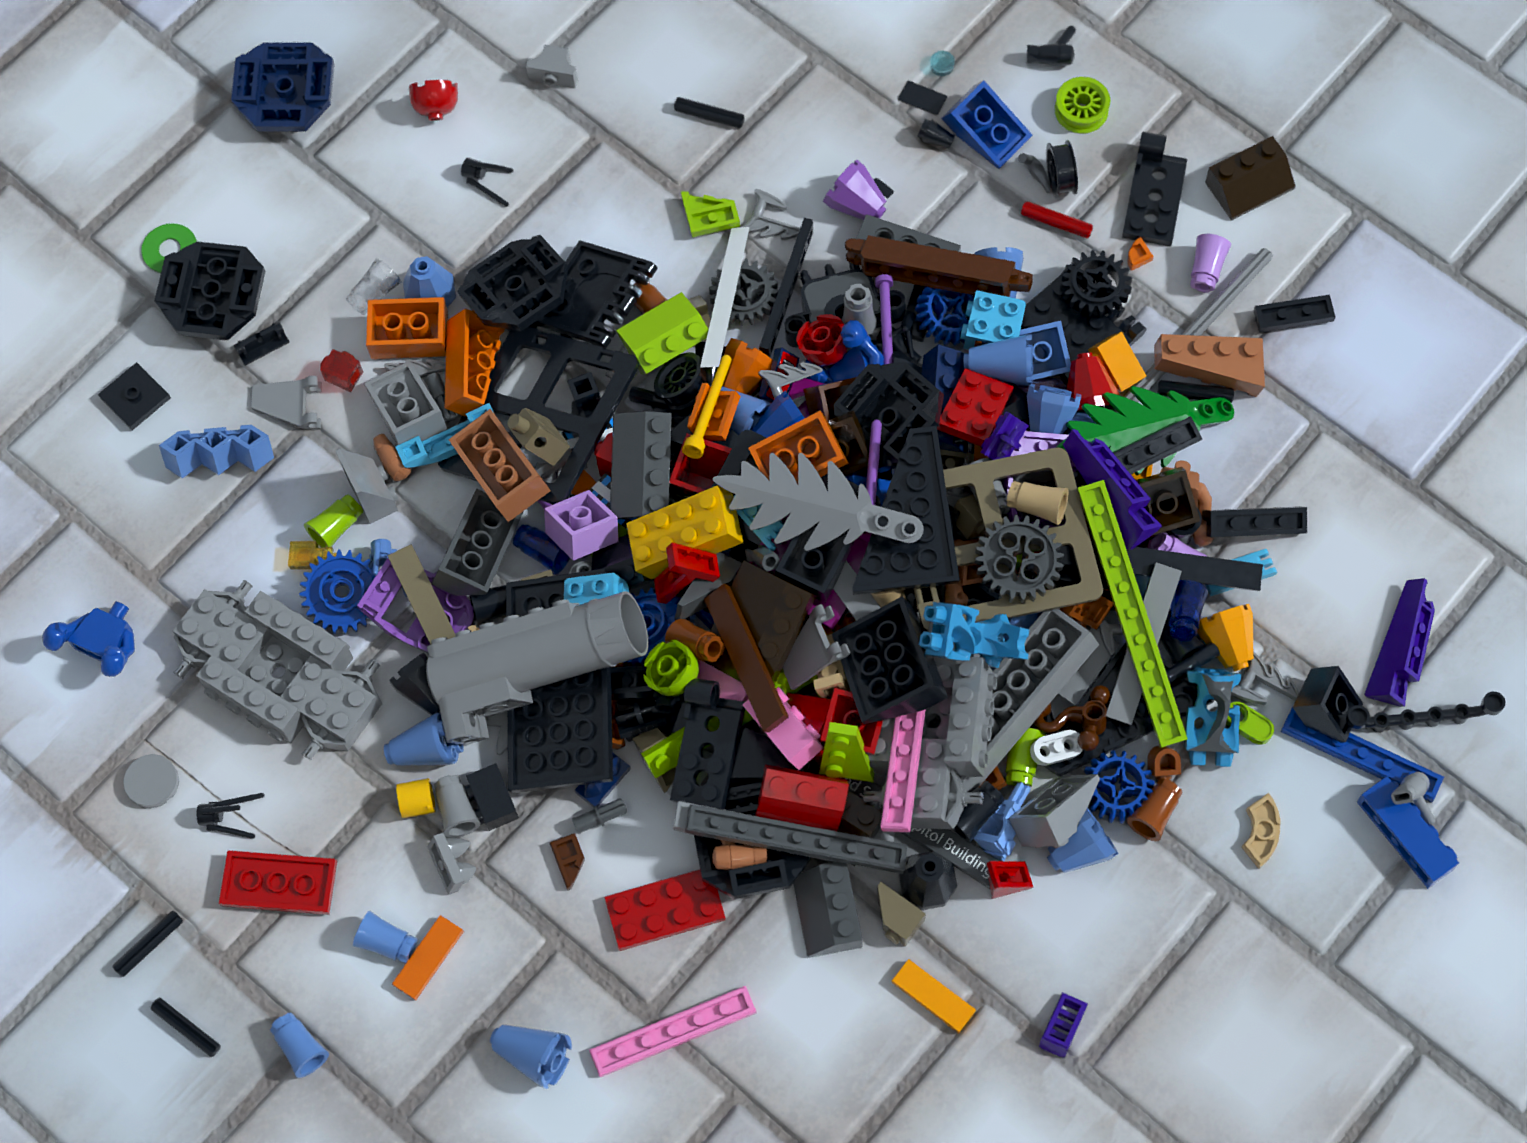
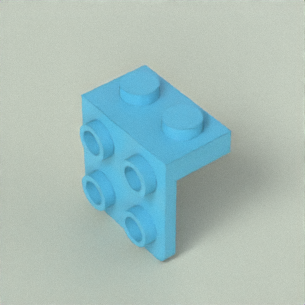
(992, 318)
(591, 587)

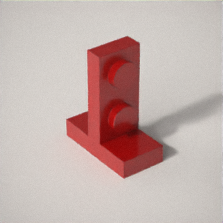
(683, 567)

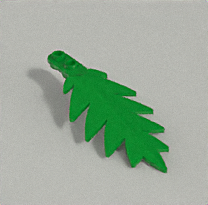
(1139, 421)

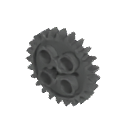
(994, 553)

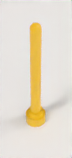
(694, 445)

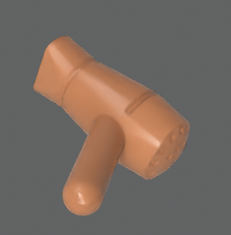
(390, 458)
(737, 856)

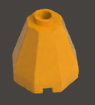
(1232, 634)

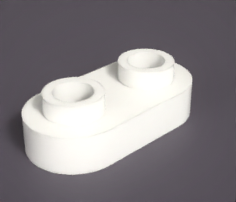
(1055, 748)

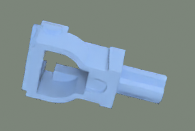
(997, 833)

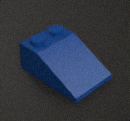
(987, 125)

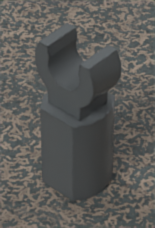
(763, 558)

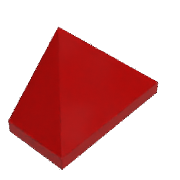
(1008, 877)

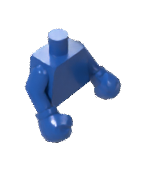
(855, 360)
(97, 635)

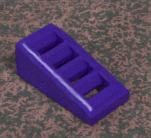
(1056, 1041)

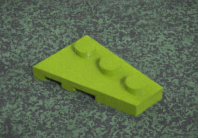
(845, 754)

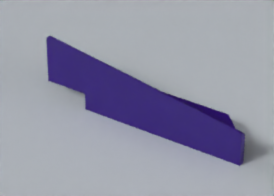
(1127, 497)
(1403, 646)

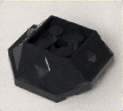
(516, 284)
(889, 394)
(774, 875)

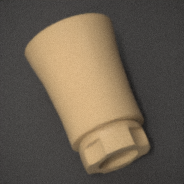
(1038, 500)

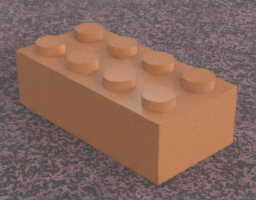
(499, 465)

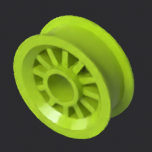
(1082, 118)

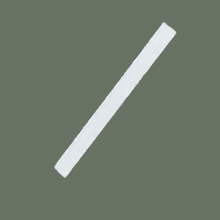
(724, 297)

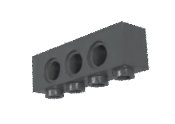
(880, 228)

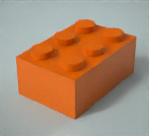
(406, 328)
(809, 436)

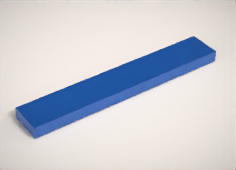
(1362, 755)

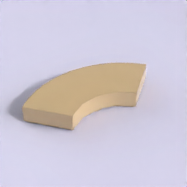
(1264, 832)

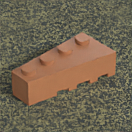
(1213, 359)

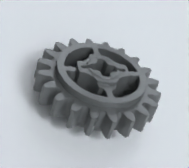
(754, 283)

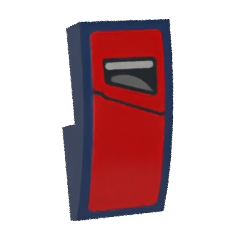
(780, 356)

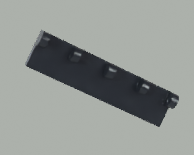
(1255, 521)

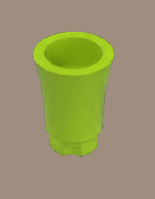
(333, 521)
(1020, 765)

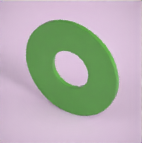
(157, 236)

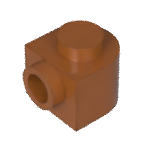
(1163, 762)

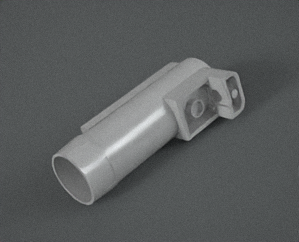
(502, 662)

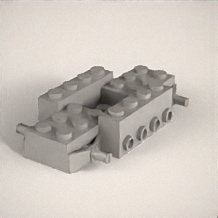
(244, 646)
(949, 750)

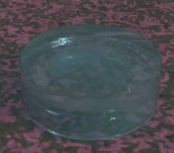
(942, 63)

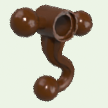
(1087, 739)

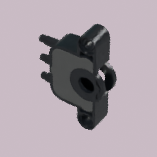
(827, 296)

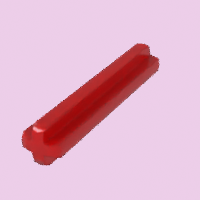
(1057, 219)

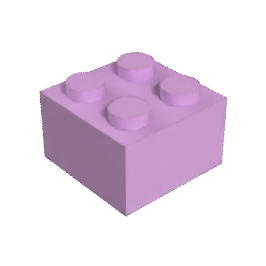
(581, 525)

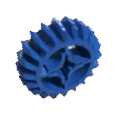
(937, 327)
(1127, 787)

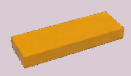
(933, 996)

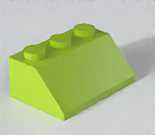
(663, 332)

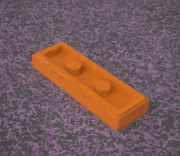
(428, 957)

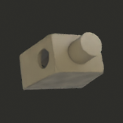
(529, 426)

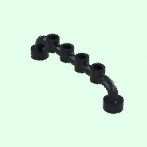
(1359, 717)

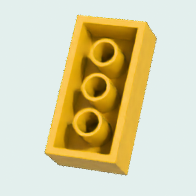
(695, 522)

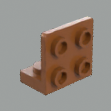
(1089, 613)

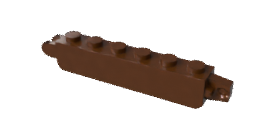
(936, 267)

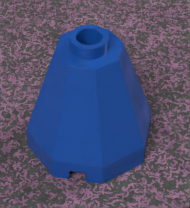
(778, 416)

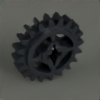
(1097, 296)

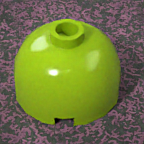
(670, 668)

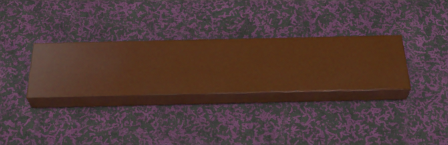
(746, 658)

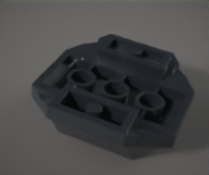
(200, 270)

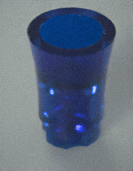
(541, 548)
(1187, 609)

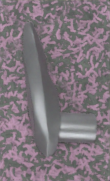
(1036, 170)

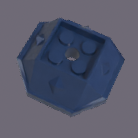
(269, 70)

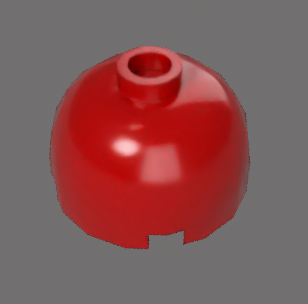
(434, 98)
(822, 340)

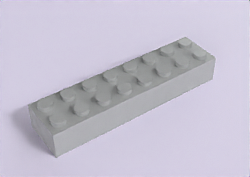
(1026, 687)

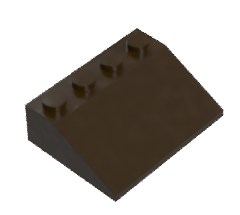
(772, 613)

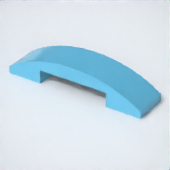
(436, 448)

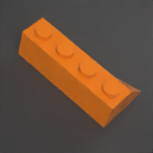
(469, 361)

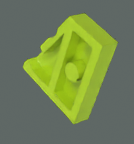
(709, 214)

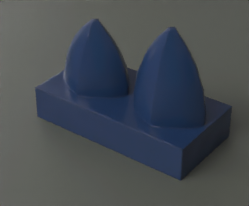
(596, 793)

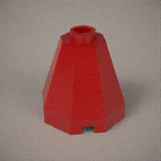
(1090, 380)

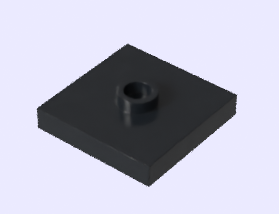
(134, 396)

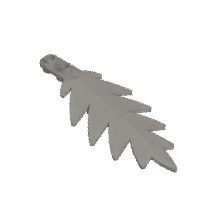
(810, 503)

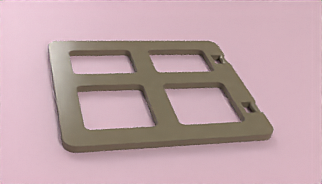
(1072, 533)

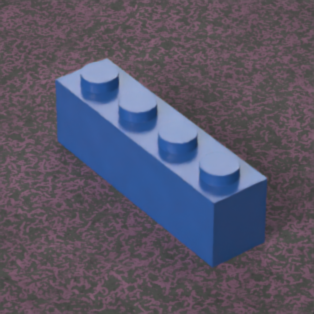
(1408, 833)

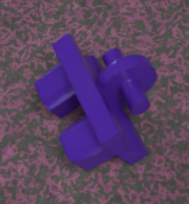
(1004, 437)

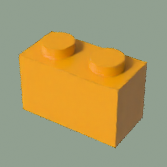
(1119, 361)

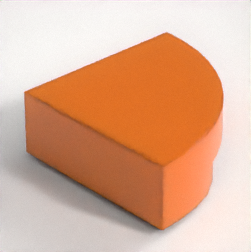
(1139, 254)

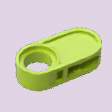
(1254, 725)

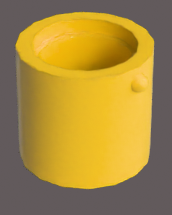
(415, 798)

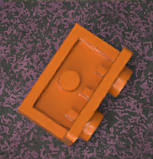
(721, 416)

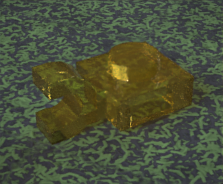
(306, 552)

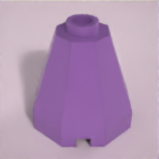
(856, 193)

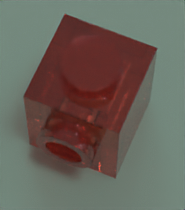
(341, 369)

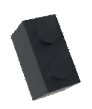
(491, 796)

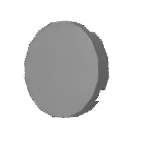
(151, 781)

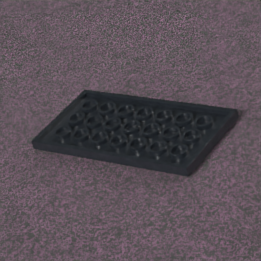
(568, 727)

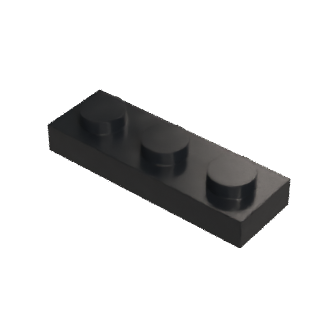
(1294, 313)

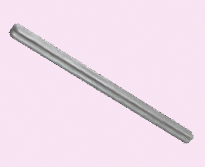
(1213, 310)

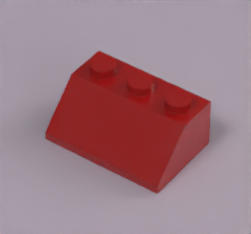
(802, 798)

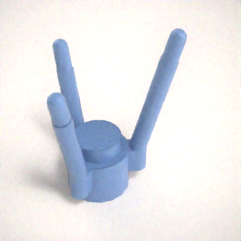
(379, 550)

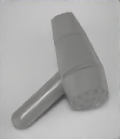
(1413, 789)

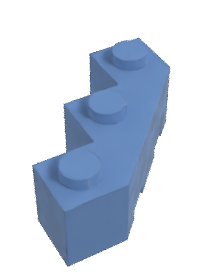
(216, 449)

